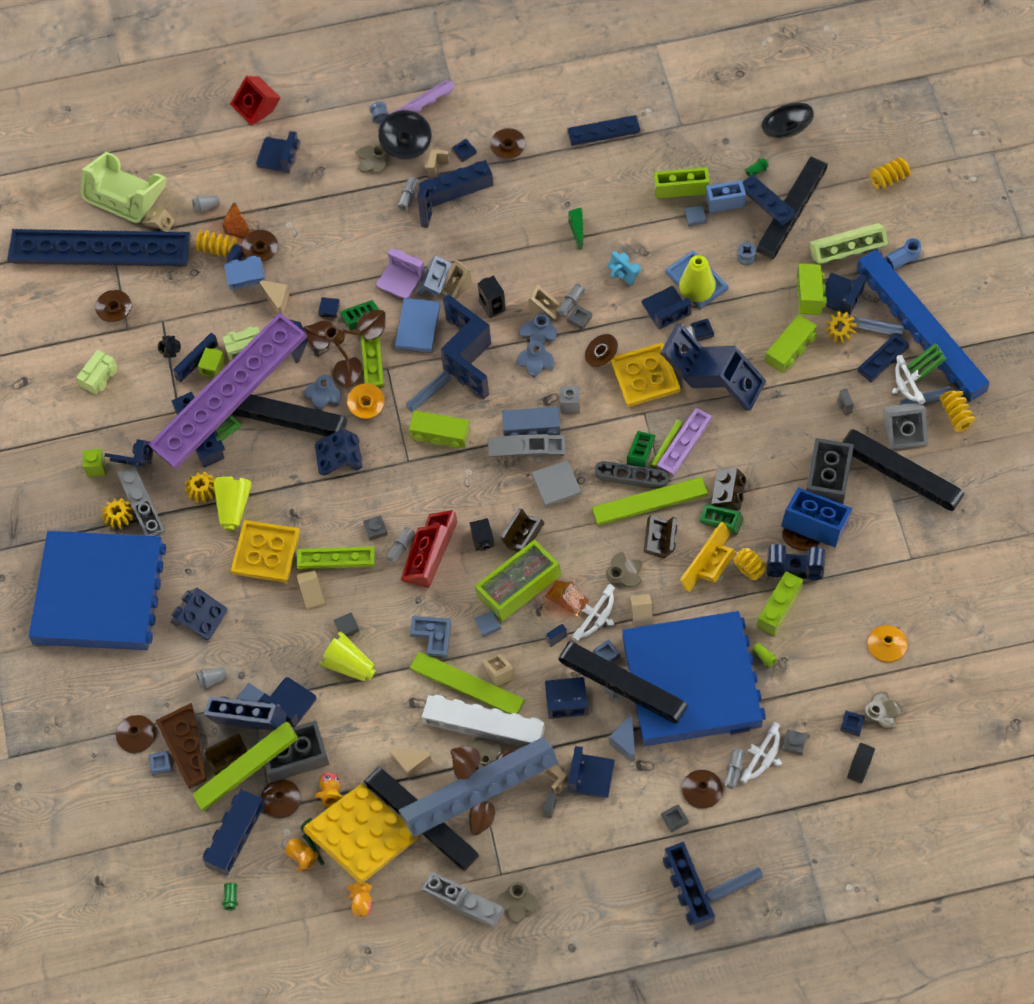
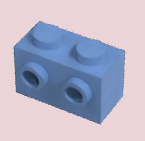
(725, 196)
(245, 272)

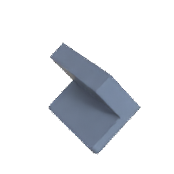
(434, 276)

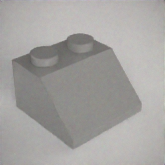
(905, 425)

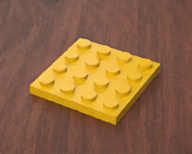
(360, 833)

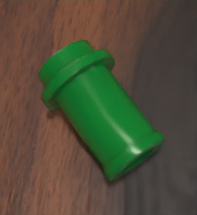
(756, 168)
(230, 892)

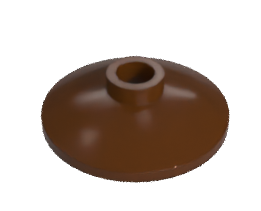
(505, 138)
(260, 239)
(111, 300)
(601, 350)
(798, 541)
(139, 741)
(699, 797)
(287, 804)

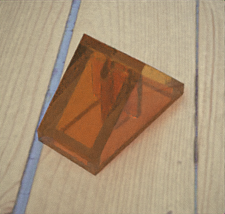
(234, 223)
(567, 596)

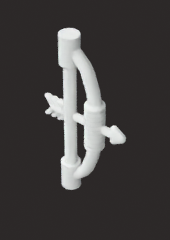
(918, 396)
(591, 612)
(769, 758)

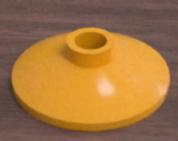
(363, 393)
(887, 651)

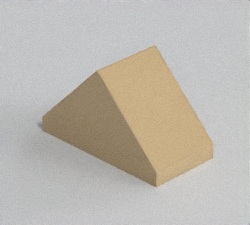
(457, 280)
(276, 294)
(543, 303)
(310, 589)
(641, 610)
(499, 670)
(410, 760)

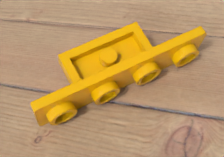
(710, 560)

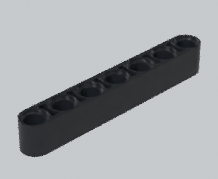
(797, 200)
(290, 415)
(904, 470)
(623, 682)
(440, 836)

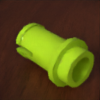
(763, 654)

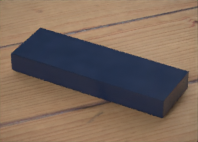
(424, 204)
(883, 357)
(192, 360)

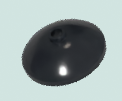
(788, 120)
(408, 126)

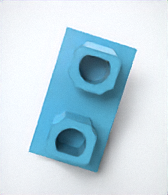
(622, 268)

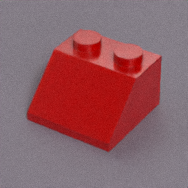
(254, 99)

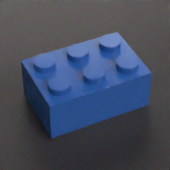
(816, 517)

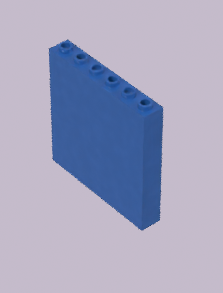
(97, 590)
(704, 666)

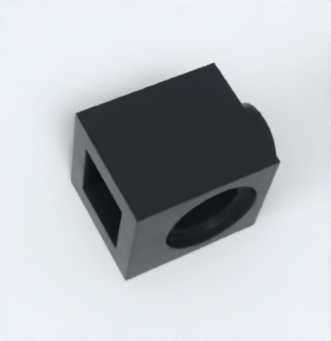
(482, 534)

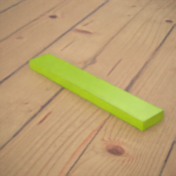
(649, 501)
(466, 684)
(245, 766)

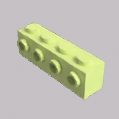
(848, 243)

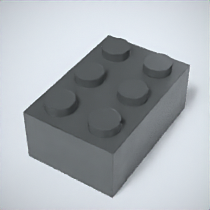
(830, 469)
(301, 756)

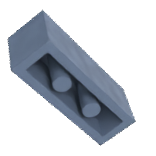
(531, 421)

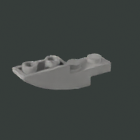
(526, 445)
(140, 502)
(462, 900)

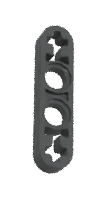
(631, 471)

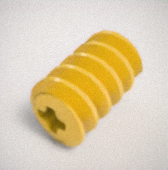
(889, 172)
(214, 245)
(957, 410)

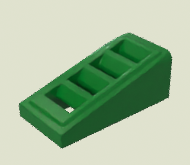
(575, 220)
(352, 311)
(636, 459)
(732, 515)

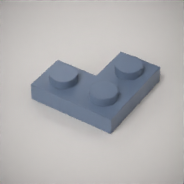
(436, 630)

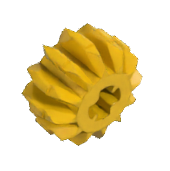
(847, 322)
(200, 487)
(117, 514)
(749, 563)

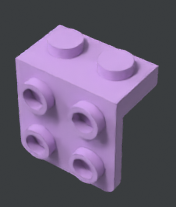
(401, 274)

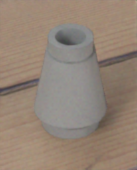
(205, 203)
(209, 677)

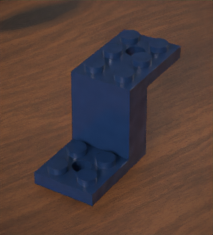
(466, 346)
(713, 367)

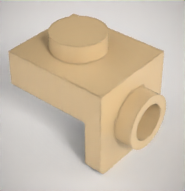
(436, 157)
(158, 218)
(559, 776)

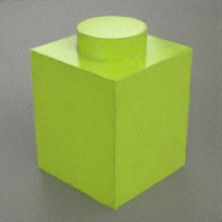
(211, 363)
(94, 462)

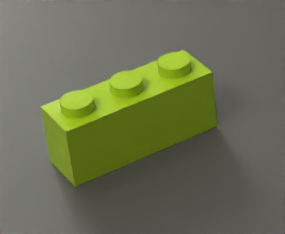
(681, 182)
(810, 289)
(791, 344)
(439, 429)
(780, 603)

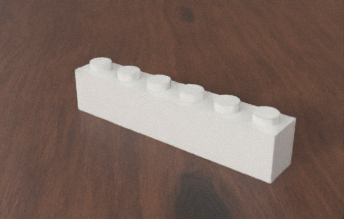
(481, 722)

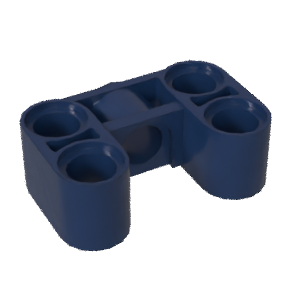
(810, 565)

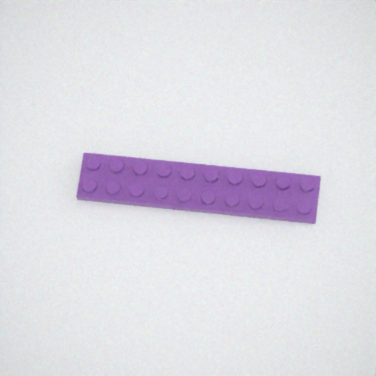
(227, 391)

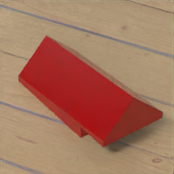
(429, 548)

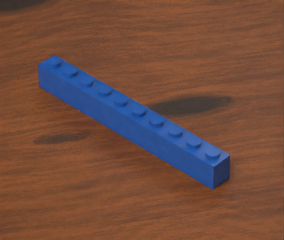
(922, 324)

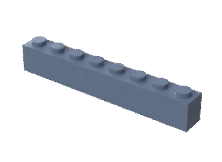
(479, 787)

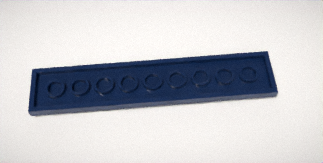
(99, 247)

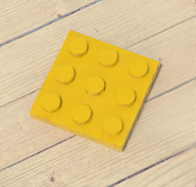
(644, 375)
(265, 551)

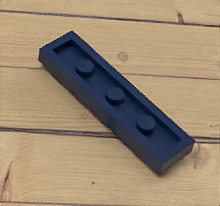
(603, 130)
(768, 200)

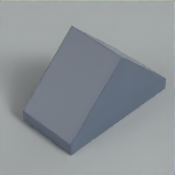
(623, 739)

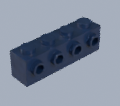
(459, 183)
(207, 454)
(245, 713)
(233, 832)
(689, 886)

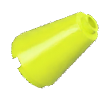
(697, 280)
(231, 500)
(347, 659)

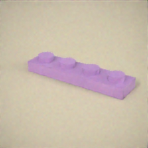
(428, 97)
(684, 442)

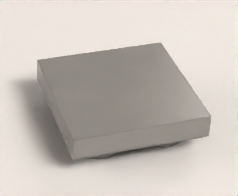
(556, 483)

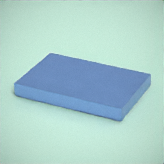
(677, 269)
(417, 325)

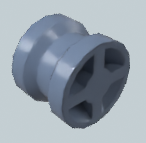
(378, 112)
(746, 258)

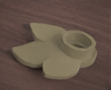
(372, 159)
(626, 569)
(885, 709)
(486, 751)
(517, 904)

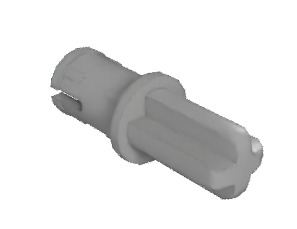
(408, 194)
(571, 299)
(400, 544)
(734, 768)

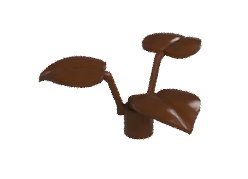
(322, 332)
(465, 761)

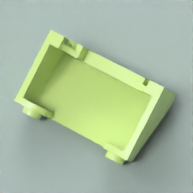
(119, 191)

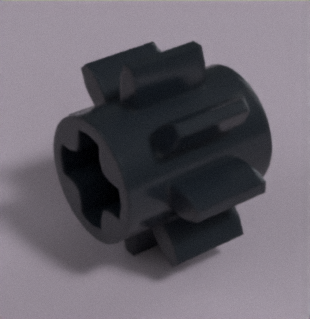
(169, 346)

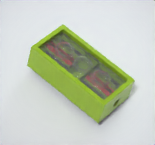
(518, 580)

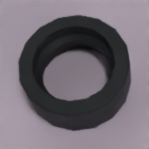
(860, 763)

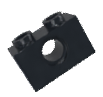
(491, 296)

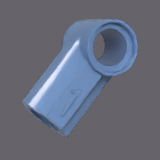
(904, 254)

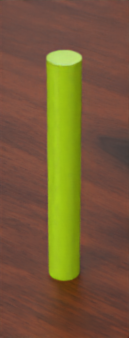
(666, 444)

